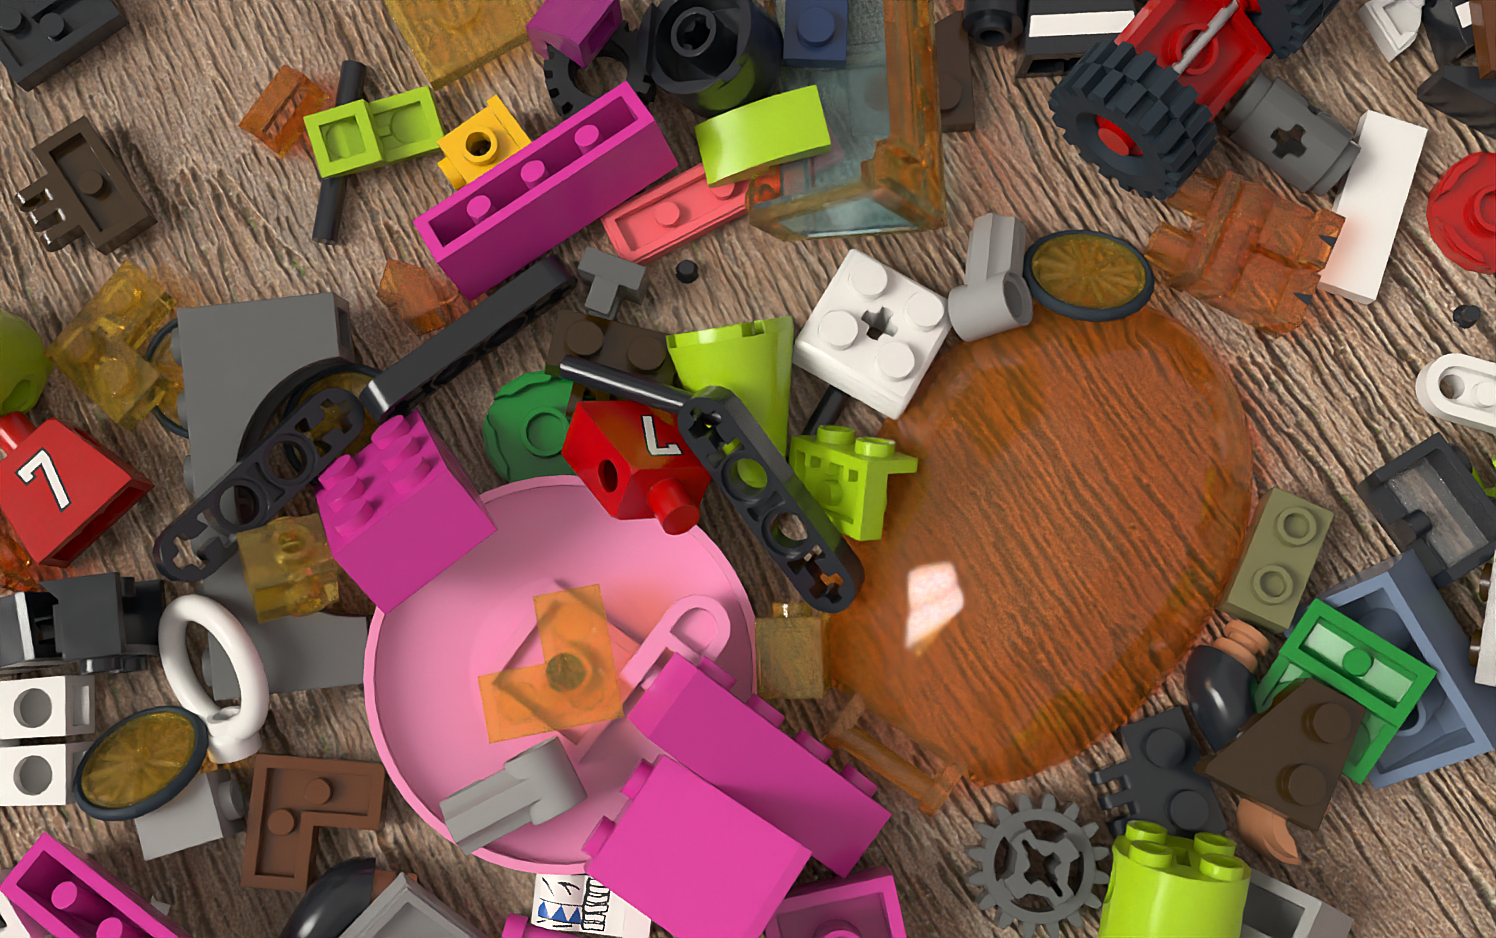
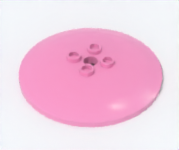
(483, 621)

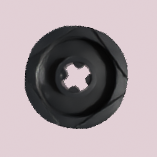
(711, 52)

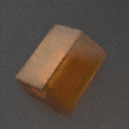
(273, 102)
(414, 296)

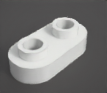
(1473, 388)

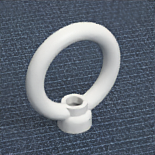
(234, 729)

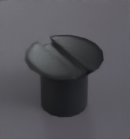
(687, 271)
(1466, 315)

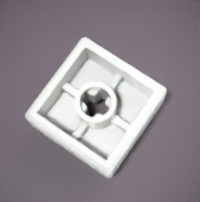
(881, 370)

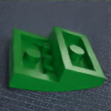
(1357, 666)

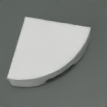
(1392, 24)

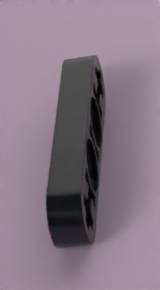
(468, 339)
(257, 478)
(781, 494)

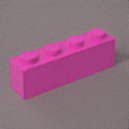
(546, 192)
(758, 764)
(80, 897)

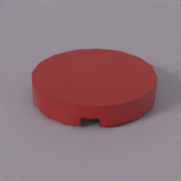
(1464, 212)

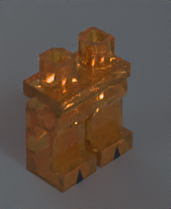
(1245, 250)

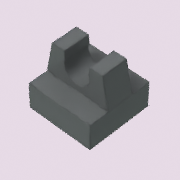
(611, 282)

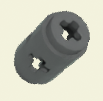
(1306, 165)

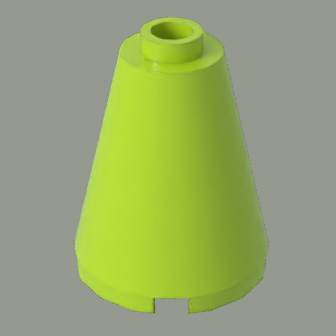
(752, 363)

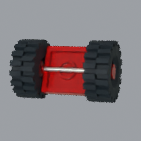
(1150, 94)

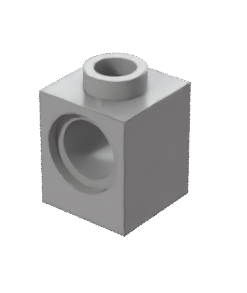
(199, 814)

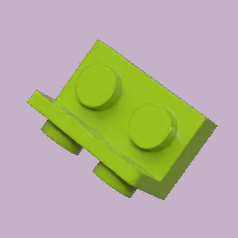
(848, 476)

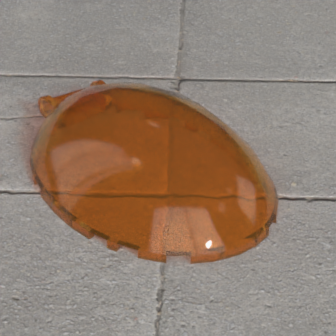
(1046, 550)

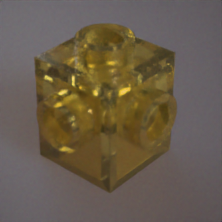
(288, 567)

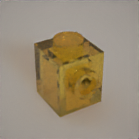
(793, 652)

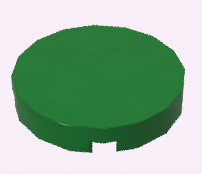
(529, 427)

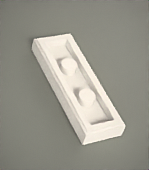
(1372, 201)

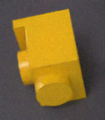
(490, 125)

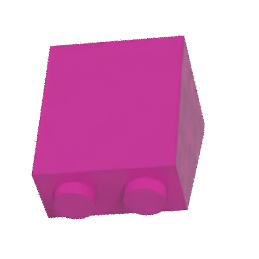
(692, 855)

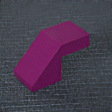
(574, 27)

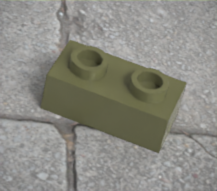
(1275, 561)

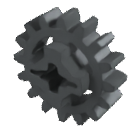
(1060, 845)

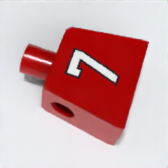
(636, 463)
(62, 487)

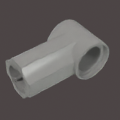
(993, 289)
(528, 789)

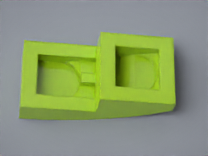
(375, 133)
(762, 136)

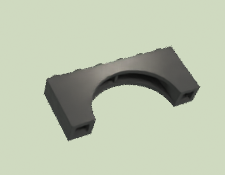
(236, 375)

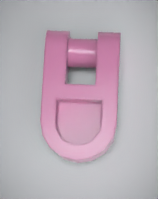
(691, 626)

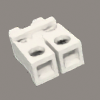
(43, 709)

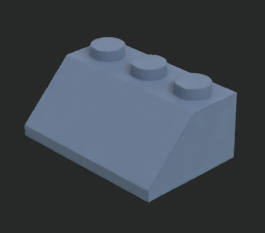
(1454, 713)

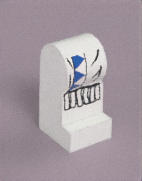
(585, 905)

